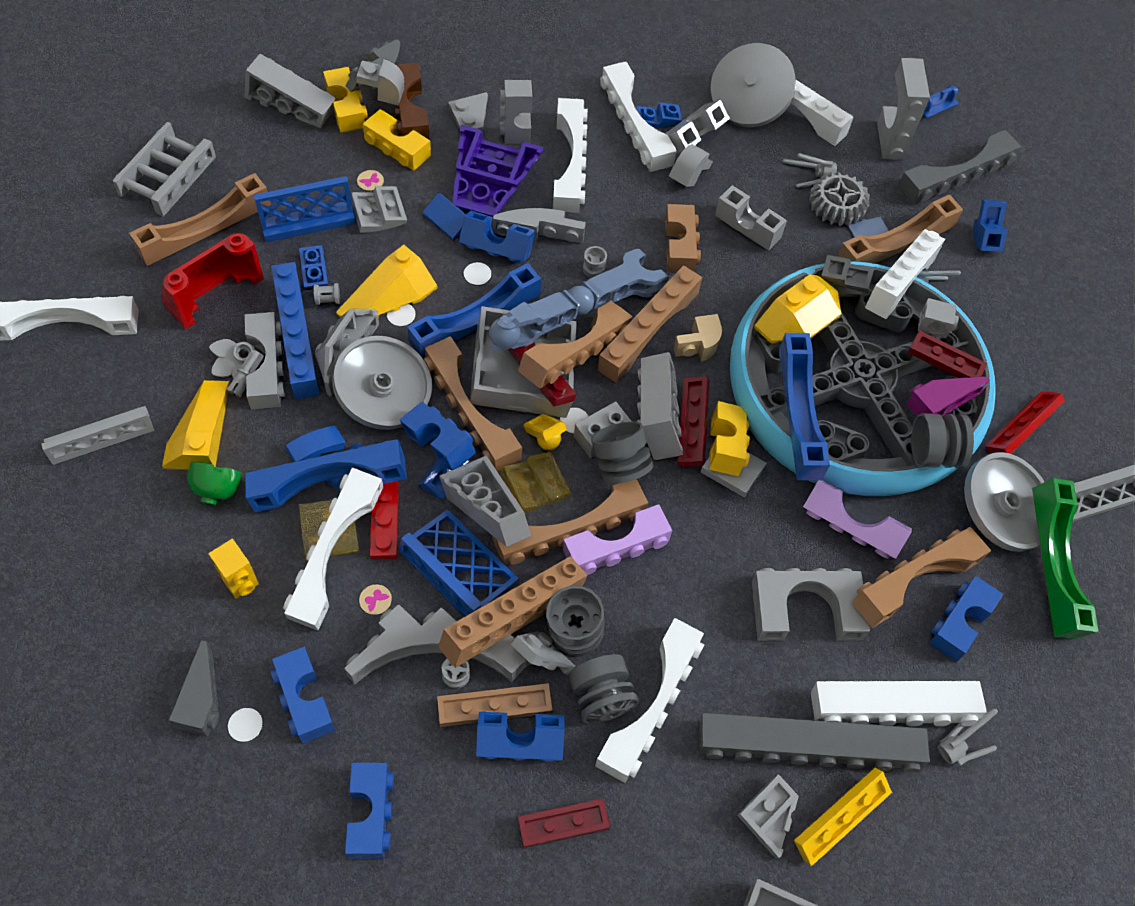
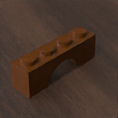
(411, 116)

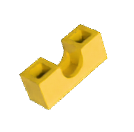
(347, 107)
(409, 150)
(729, 449)

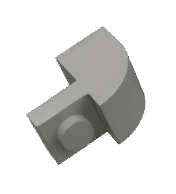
(385, 77)
(689, 165)

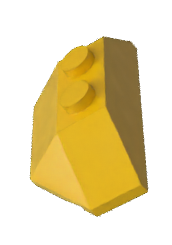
(801, 309)

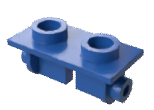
(941, 101)

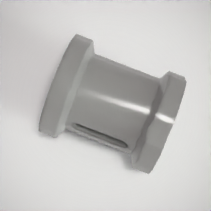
(319, 290)

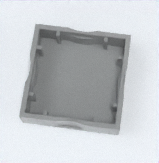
(497, 377)

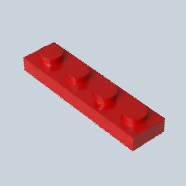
(1025, 423)
(385, 524)

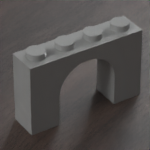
(900, 123)
(836, 587)

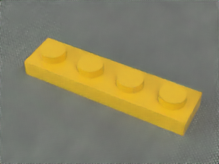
(843, 816)

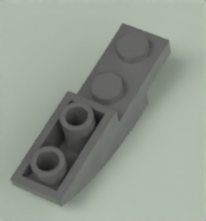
(387, 51)

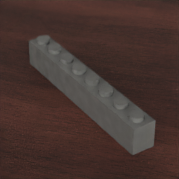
(813, 742)

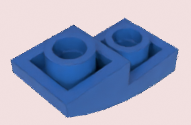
(663, 116)
(313, 266)
(315, 443)

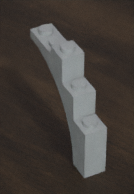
(406, 637)

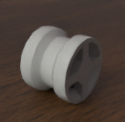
(454, 681)

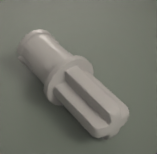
(249, 366)

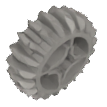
(839, 199)

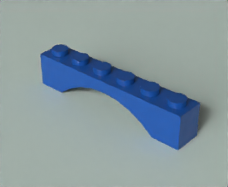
(515, 288)
(295, 331)
(808, 444)
(275, 485)

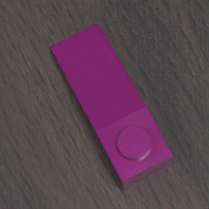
(945, 394)

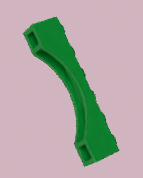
(1070, 610)

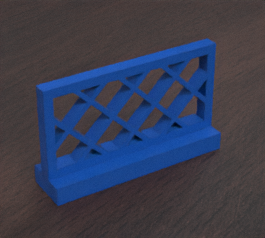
(307, 218)
(438, 573)

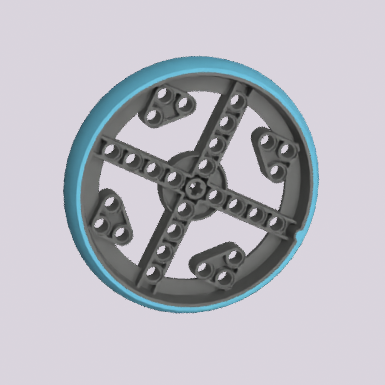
(867, 382)

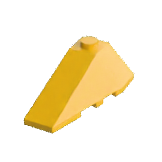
(394, 283)
(199, 429)

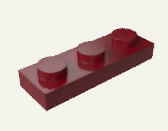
(946, 357)
(563, 823)

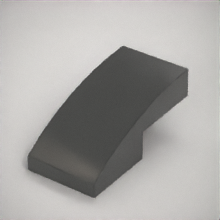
(848, 275)

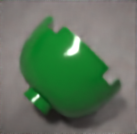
(212, 482)

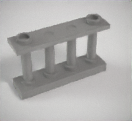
(175, 184)

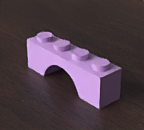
(648, 531)
(886, 536)

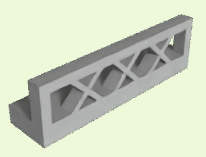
(97, 435)
(1099, 485)

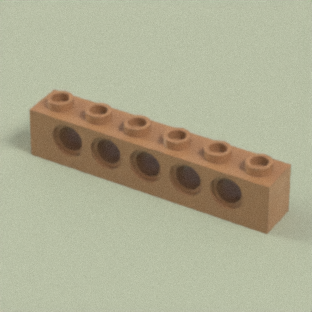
(507, 613)

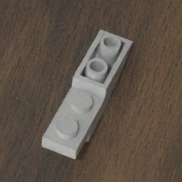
(544, 222)

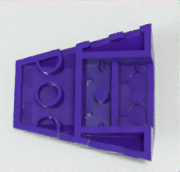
(489, 171)

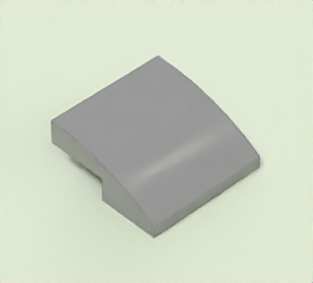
(378, 209)
(744, 481)

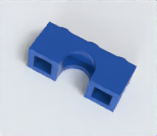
(477, 234)
(450, 445)
(953, 634)
(309, 717)
(498, 740)
(369, 837)

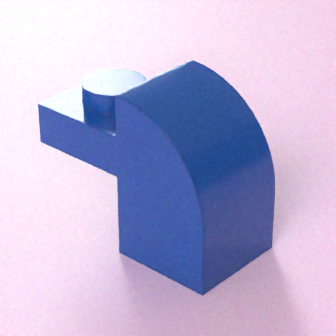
(988, 228)

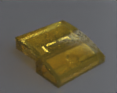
(536, 482)
(311, 519)

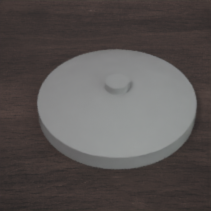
(754, 84)
(380, 381)
(1002, 500)

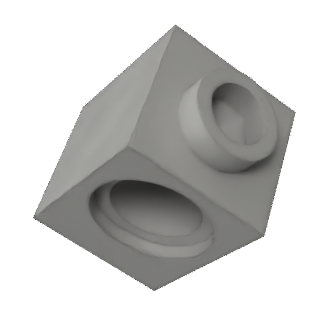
(938, 318)

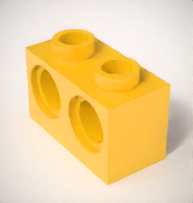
(234, 569)

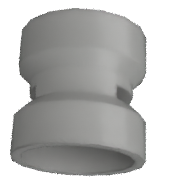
(594, 261)

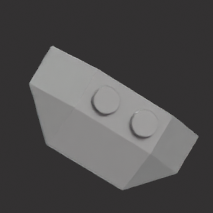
(349, 328)

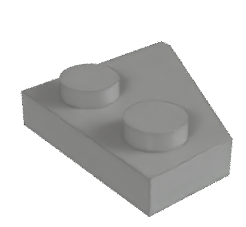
(470, 111)
(540, 651)
(770, 814)

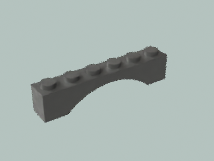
(926, 181)

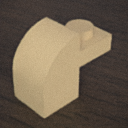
(702, 341)

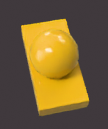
(547, 431)

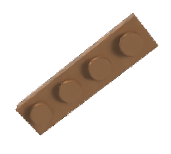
(514, 701)

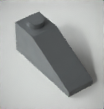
(197, 702)

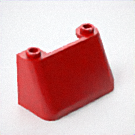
(230, 258)

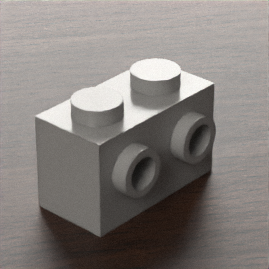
(603, 418)

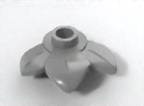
(228, 356)

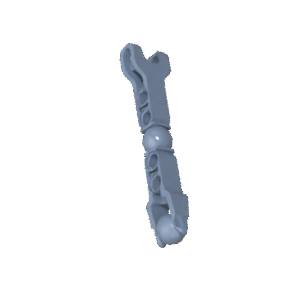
(529, 321)

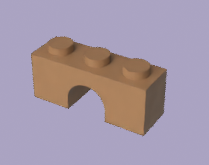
(682, 223)

